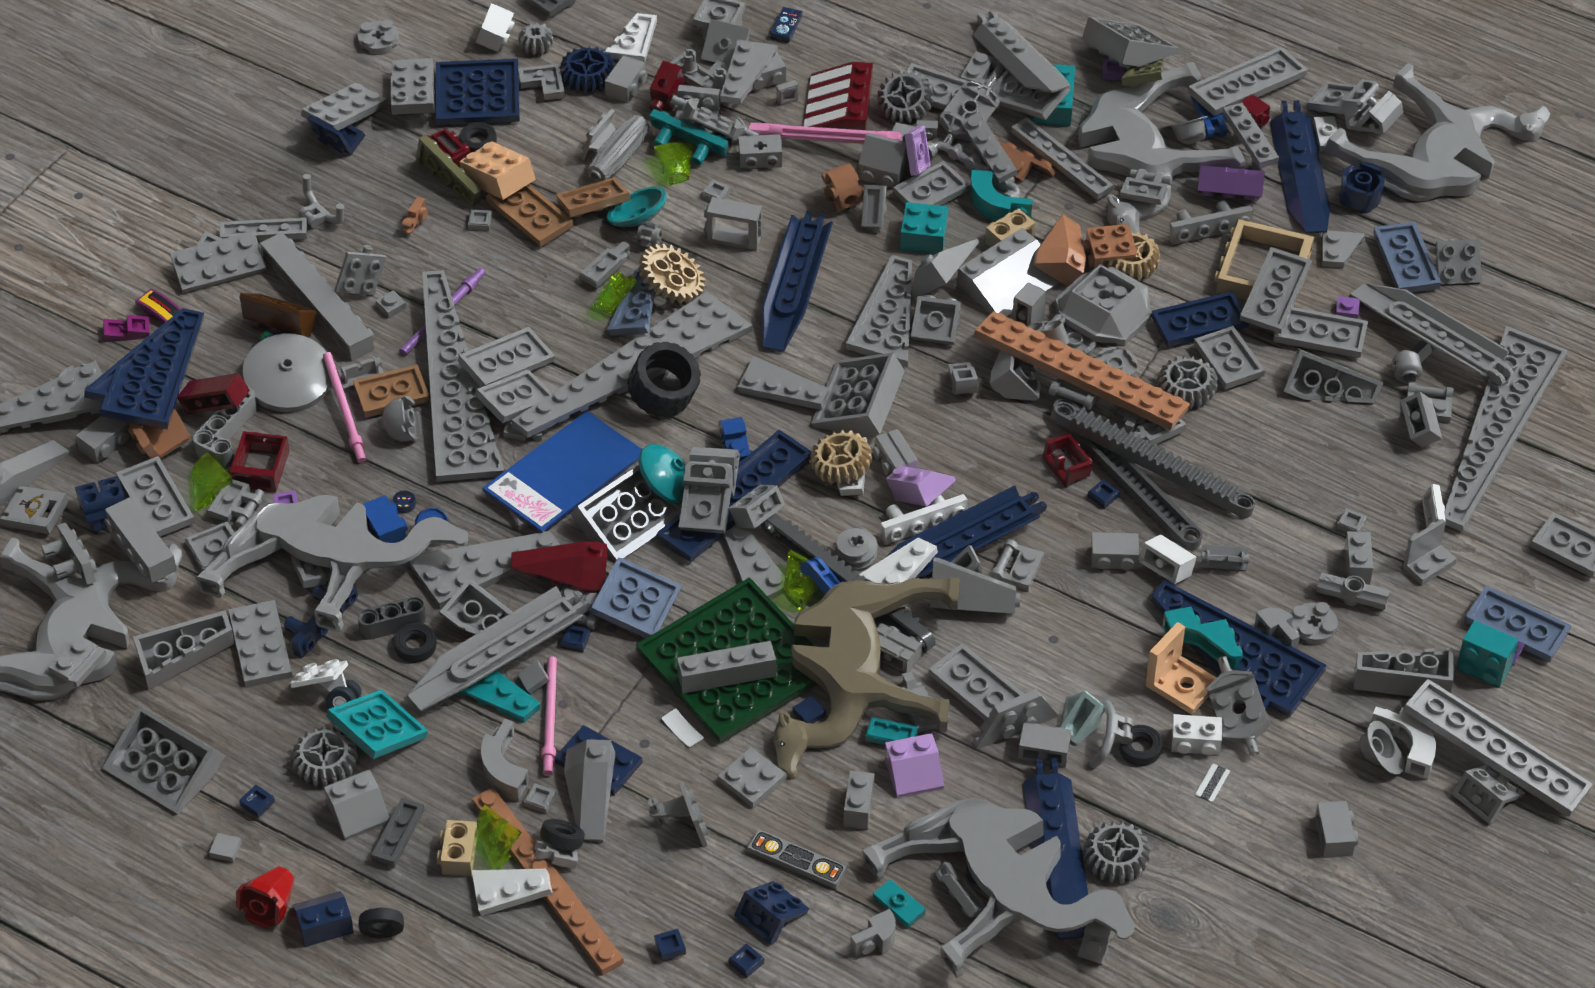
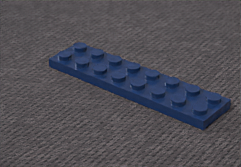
(767, 465)

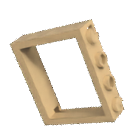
(1261, 234)

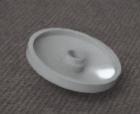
(287, 372)

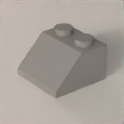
(882, 160)
(356, 804)

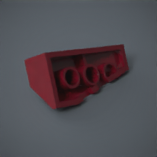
(573, 563)

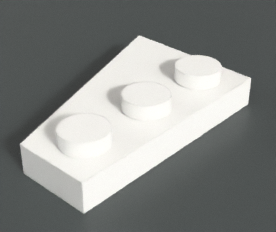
(635, 39)

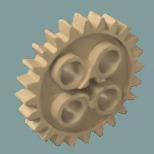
(671, 273)

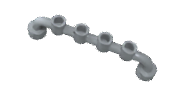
(971, 162)

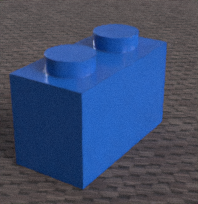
(384, 520)

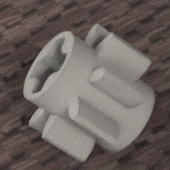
(649, 234)

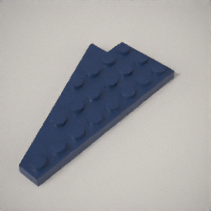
(150, 377)
(1280, 670)

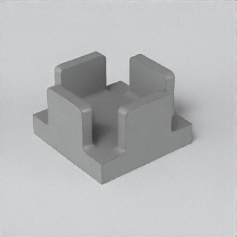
(720, 10)

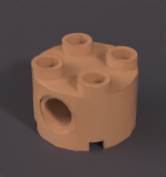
(842, 187)

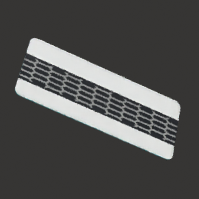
(1212, 782)

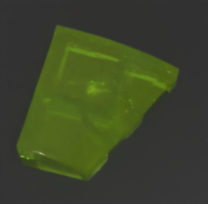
(675, 161)
(614, 292)
(208, 479)
(798, 587)
(497, 836)

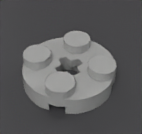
(383, 29)
(1318, 613)

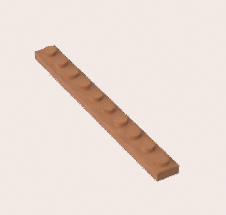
(563, 900)

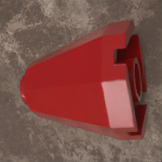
(266, 897)

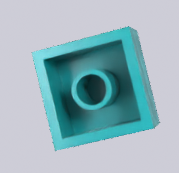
(924, 228)
(1487, 653)

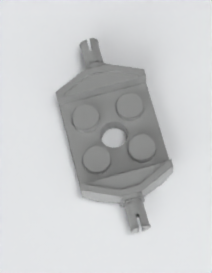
(969, 94)
(711, 122)
(1234, 688)

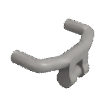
(322, 214)
(1122, 735)

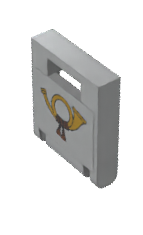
(28, 507)

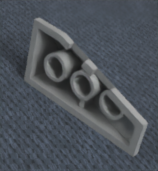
(589, 783)

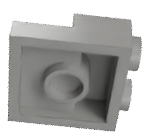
(936, 320)

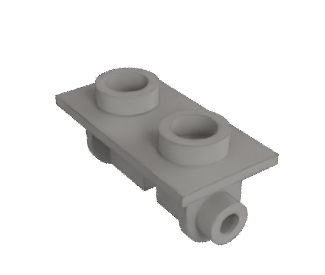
(353, 372)
(1224, 557)

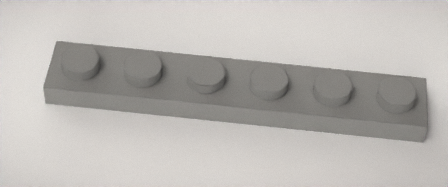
(1062, 158)

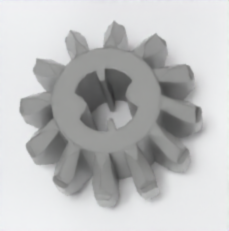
(535, 39)

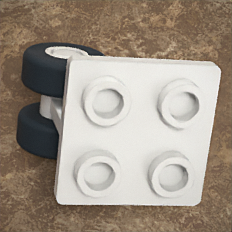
(330, 677)

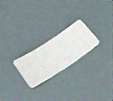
(682, 728)

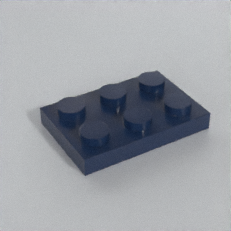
(625, 761)

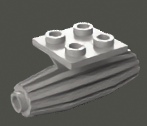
(612, 145)

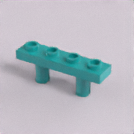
(695, 135)

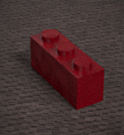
(213, 393)

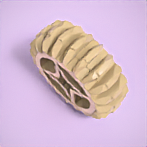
(1137, 266)
(841, 464)

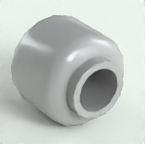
(1406, 366)

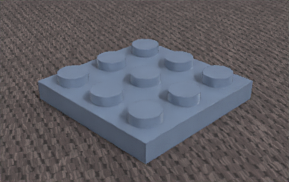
(635, 598)

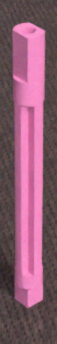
(819, 134)

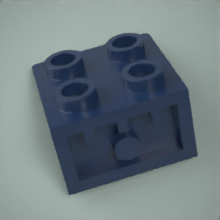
(768, 908)

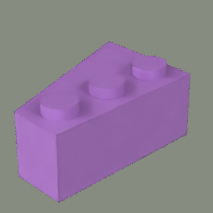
(1230, 182)

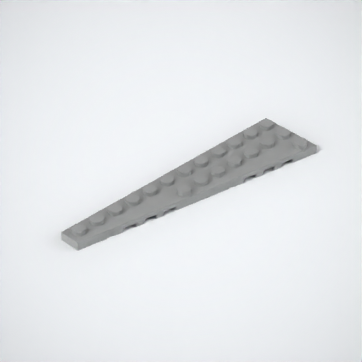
(695, 326)
(459, 419)
(1501, 420)

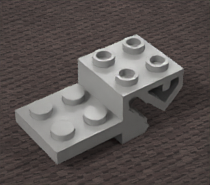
(412, 86)
(1358, 105)
(707, 490)

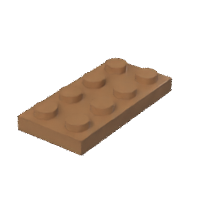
(532, 214)

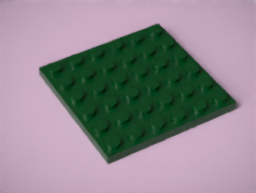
(730, 620)

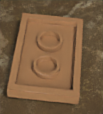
(593, 197)
(380, 389)

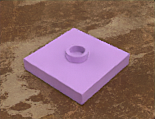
(917, 150)

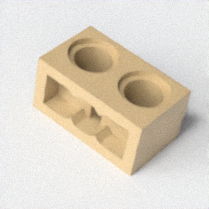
(1008, 225)
(460, 848)

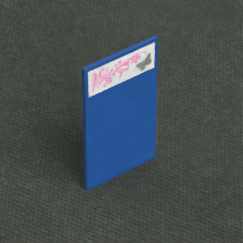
(563, 471)

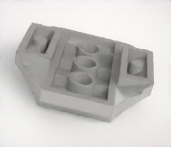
(1105, 306)

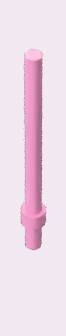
(355, 440)
(548, 752)

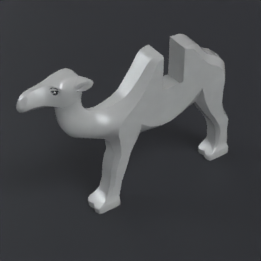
(1453, 137)
(1141, 144)
(307, 534)
(76, 611)
(1011, 881)

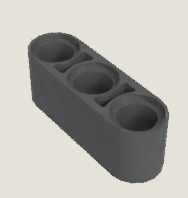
(390, 617)

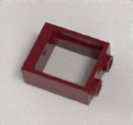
(260, 478)

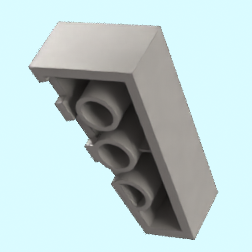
(181, 646)
(1403, 671)

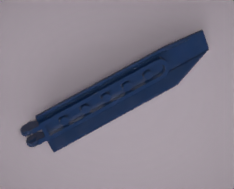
(1301, 169)
(793, 279)
(979, 525)
(1054, 802)

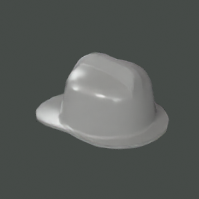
(1190, 131)
(1381, 748)

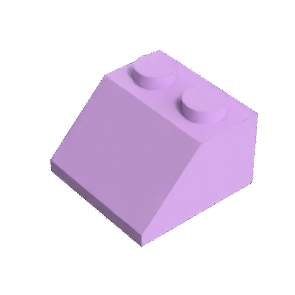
(917, 485)
(914, 765)

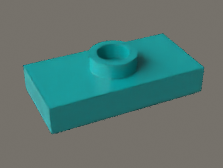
(884, 731)
(901, 904)

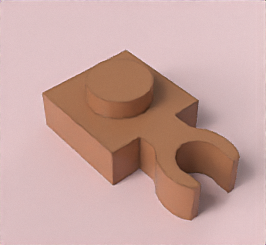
(416, 214)

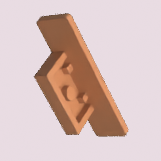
(1024, 161)

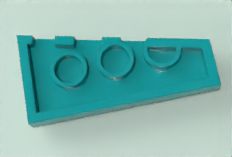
(503, 695)

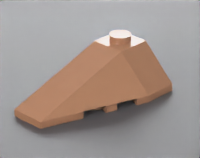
(1062, 252)

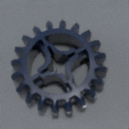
(586, 69)

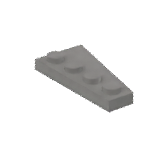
(745, 68)
(778, 384)
(753, 561)

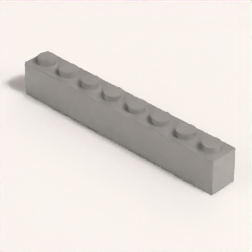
(317, 295)

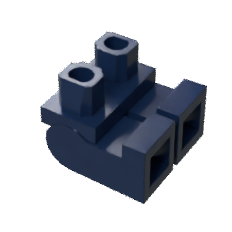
(94, 502)

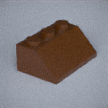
(277, 314)

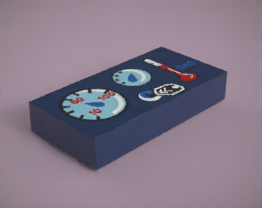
(786, 24)

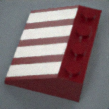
(840, 97)

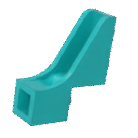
(1211, 637)

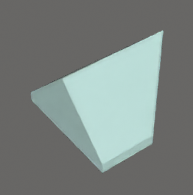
(1082, 715)

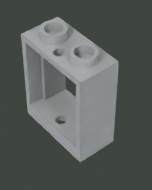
(738, 212)

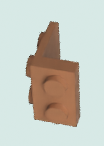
(1108, 244)
(158, 440)

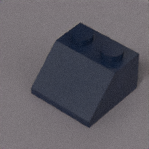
(323, 918)

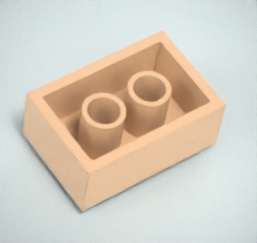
(498, 169)

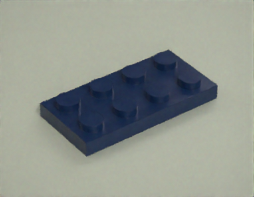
(1198, 318)

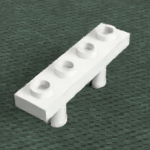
(906, 525)

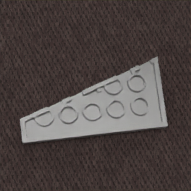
(886, 317)
(52, 401)
(484, 563)

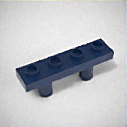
(309, 633)

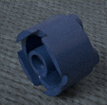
(1361, 187)

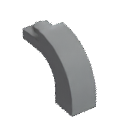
(503, 776)

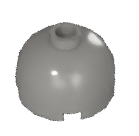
(401, 420)

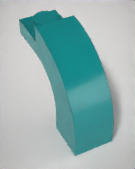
(990, 202)

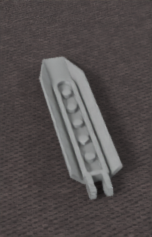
(1018, 54)
(1437, 329)
(497, 646)

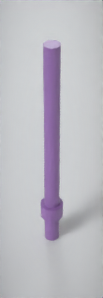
(467, 286)

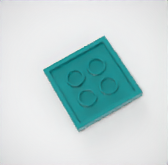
(377, 723)

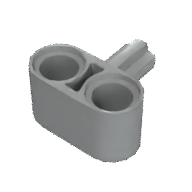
(1053, 329)

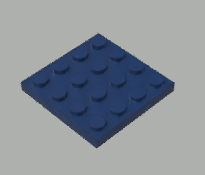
(477, 91)

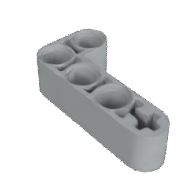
(220, 428)

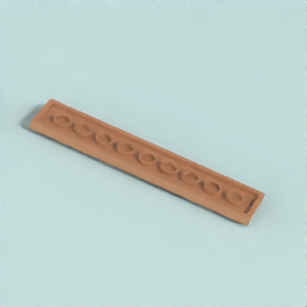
(1082, 370)

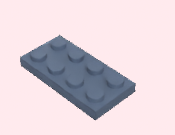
(1406, 257)
(1536, 629)

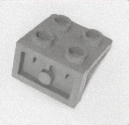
(708, 98)
(1425, 554)
(1486, 792)

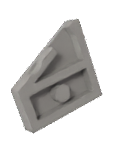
(1339, 247)

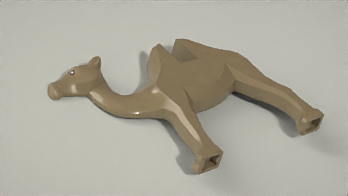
(852, 663)

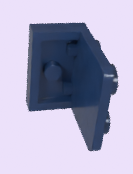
(342, 140)

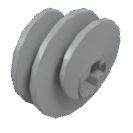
(857, 548)

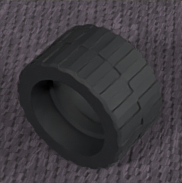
(677, 361)

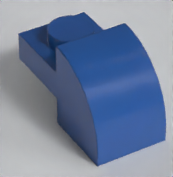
(734, 435)

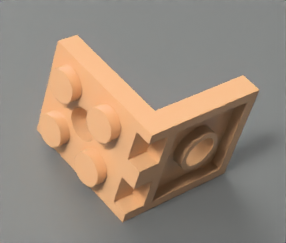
(1169, 670)

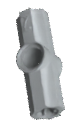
(1353, 591)

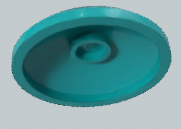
(640, 208)
(663, 472)

